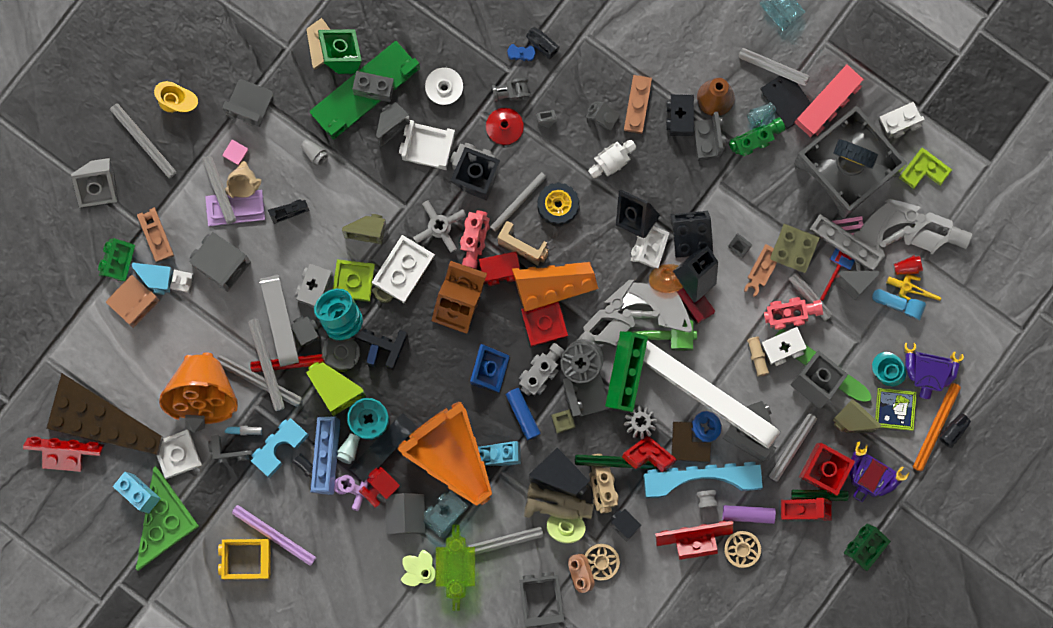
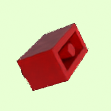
(499, 268)

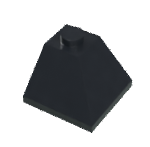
(475, 173)

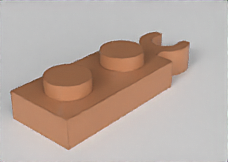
(761, 270)

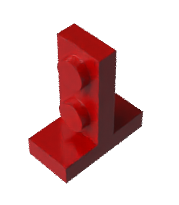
(806, 509)

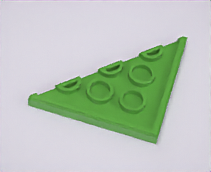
(165, 523)

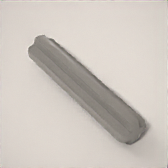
(808, 294)

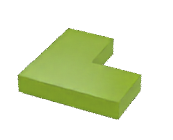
(925, 164)

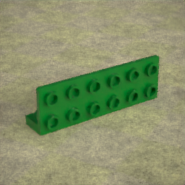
(344, 108)

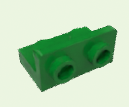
(116, 259)

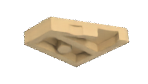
(314, 42)

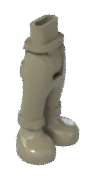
(567, 506)

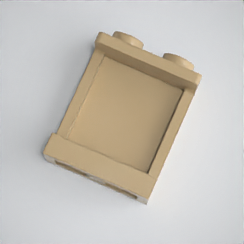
(523, 250)

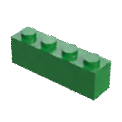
(626, 371)

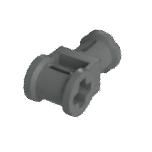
(512, 90)

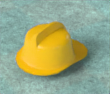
(174, 98)

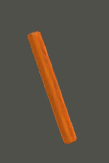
(936, 427)

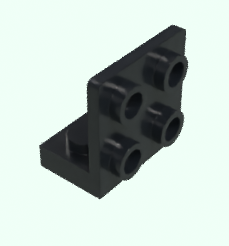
(691, 232)

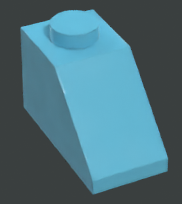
(155, 277)

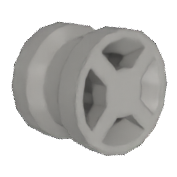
(707, 499)

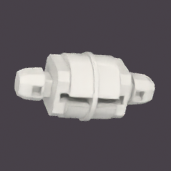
(612, 159)

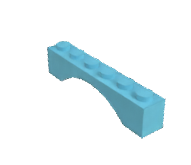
(742, 477)

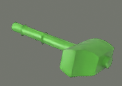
(679, 339)

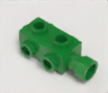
(752, 139)

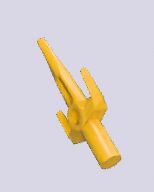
(906, 286)

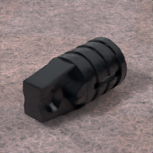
(542, 42)
(955, 430)

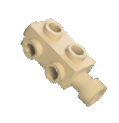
(603, 489)

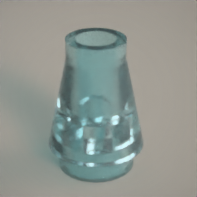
(760, 114)

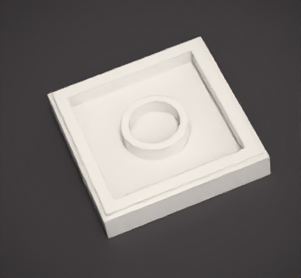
(178, 454)

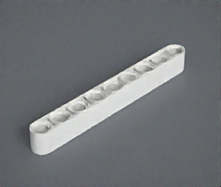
(710, 396)

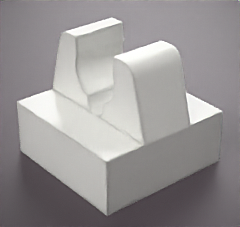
(181, 281)

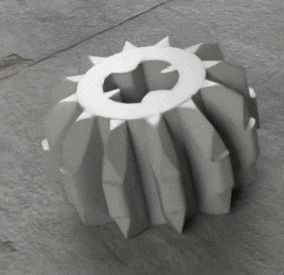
(644, 428)

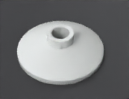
(442, 77)

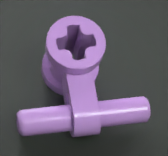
(352, 488)

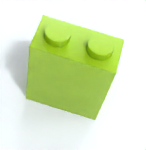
(334, 388)

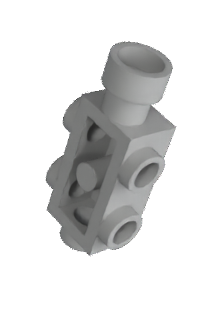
(538, 373)

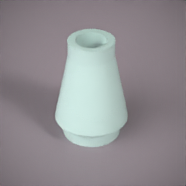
(348, 450)

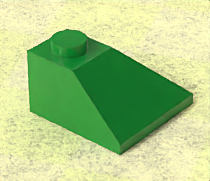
(340, 50)

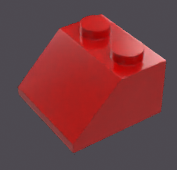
(826, 468)

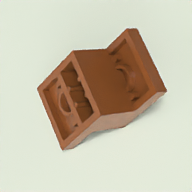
(459, 297)

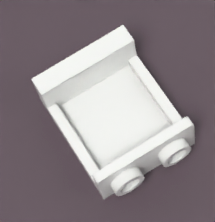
(427, 145)

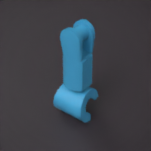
(913, 308)

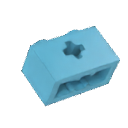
(136, 492)

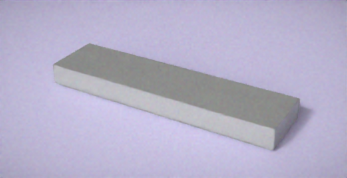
(846, 243)

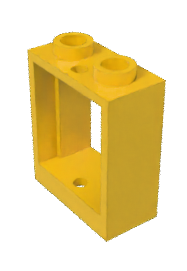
(223, 550)

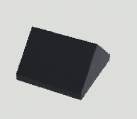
(635, 214)

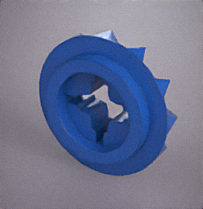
(713, 422)

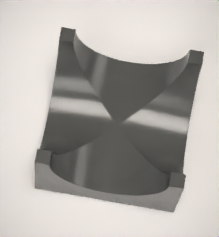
(843, 179)

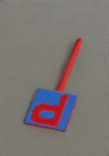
(842, 260)

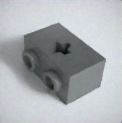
(373, 86)

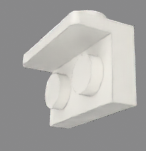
(901, 120)
(650, 249)

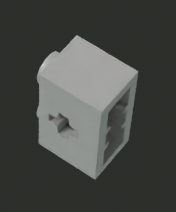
(310, 275)

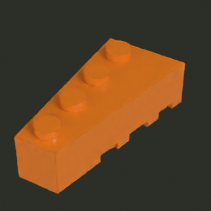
(552, 284)

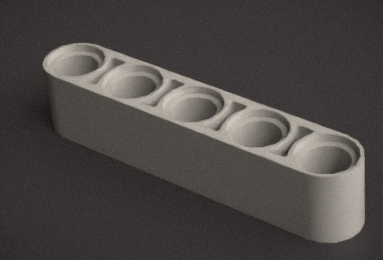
(279, 320)

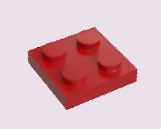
(544, 324)

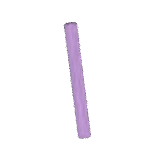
(273, 535)

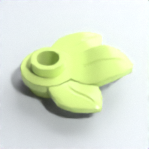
(416, 567)

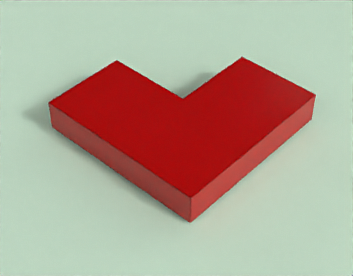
(650, 451)

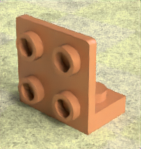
(132, 301)

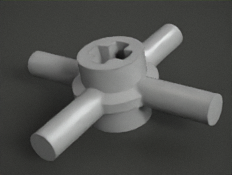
(444, 233)

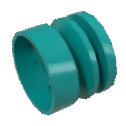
(338, 314)
(357, 422)

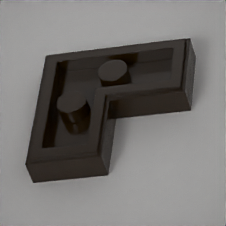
(684, 449)

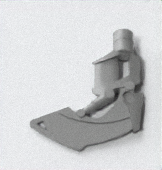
(899, 212)
(667, 309)

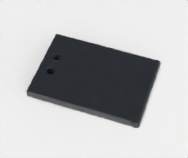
(787, 99)

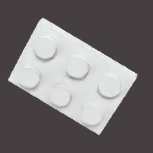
(403, 269)

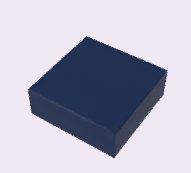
(372, 356)

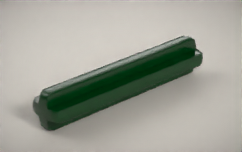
(813, 494)

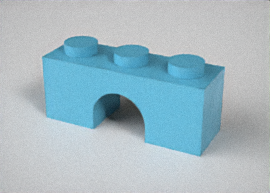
(266, 457)

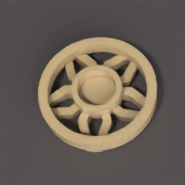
(742, 549)
(602, 562)

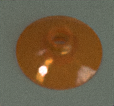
(664, 280)

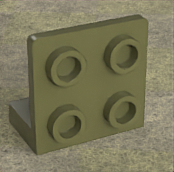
(794, 248)

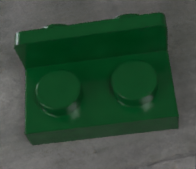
(867, 546)

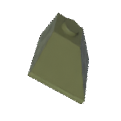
(366, 229)
(855, 419)

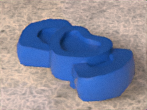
(521, 53)

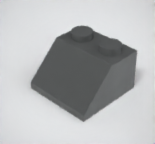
(819, 379)

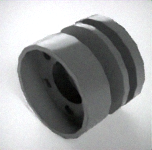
(591, 355)

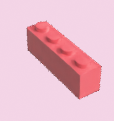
(827, 102)

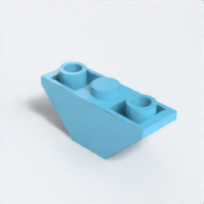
(501, 454)

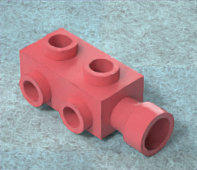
(473, 235)
(787, 309)

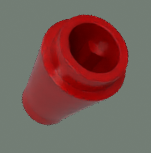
(909, 266)

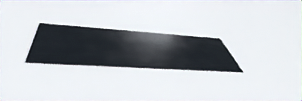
(383, 447)

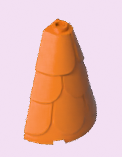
(450, 454)

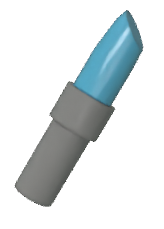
(244, 430)

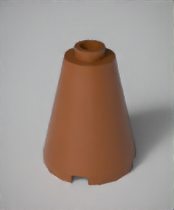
(715, 96)

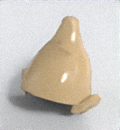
(242, 182)

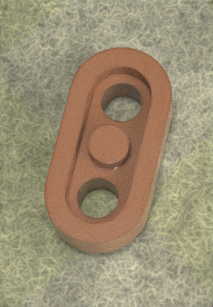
(582, 572)

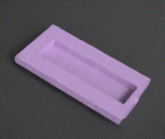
(244, 209)

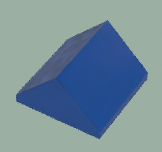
(489, 369)

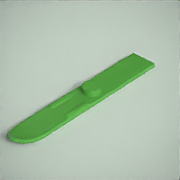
(849, 386)

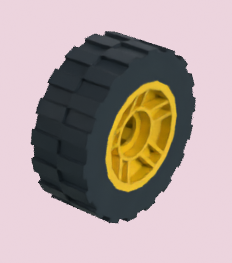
(855, 153)
(557, 193)

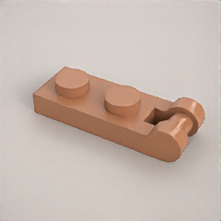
(155, 236)

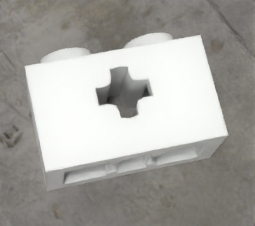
(792, 338)

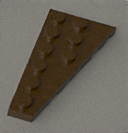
(88, 416)

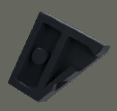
(288, 211)

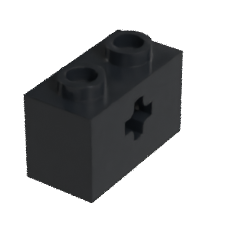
(681, 104)
(624, 524)

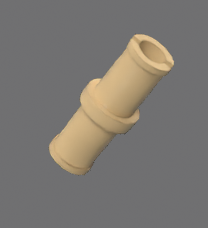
(758, 356)

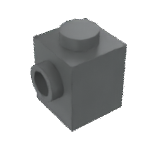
(305, 330)

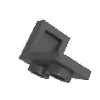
(215, 447)

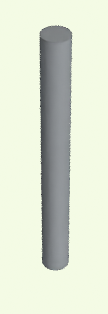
(520, 199)

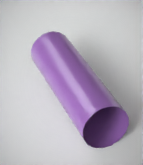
(749, 514)

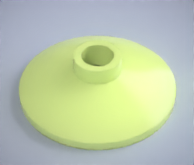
(565, 529)

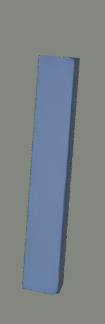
(325, 455)

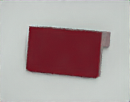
(699, 310)

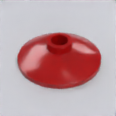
(506, 135)

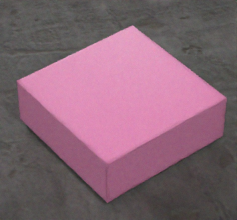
(235, 152)

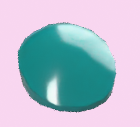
(889, 369)

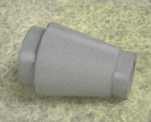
(314, 152)

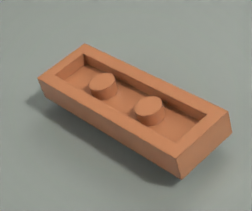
(637, 104)

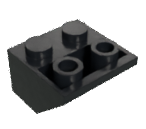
(698, 273)

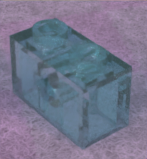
(440, 523)

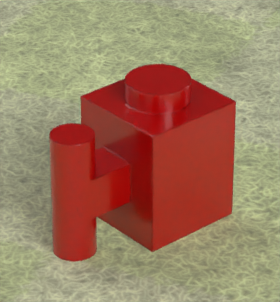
(381, 483)

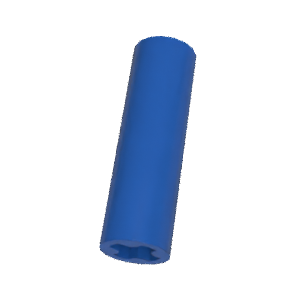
(523, 414)

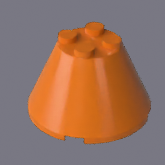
(199, 389)

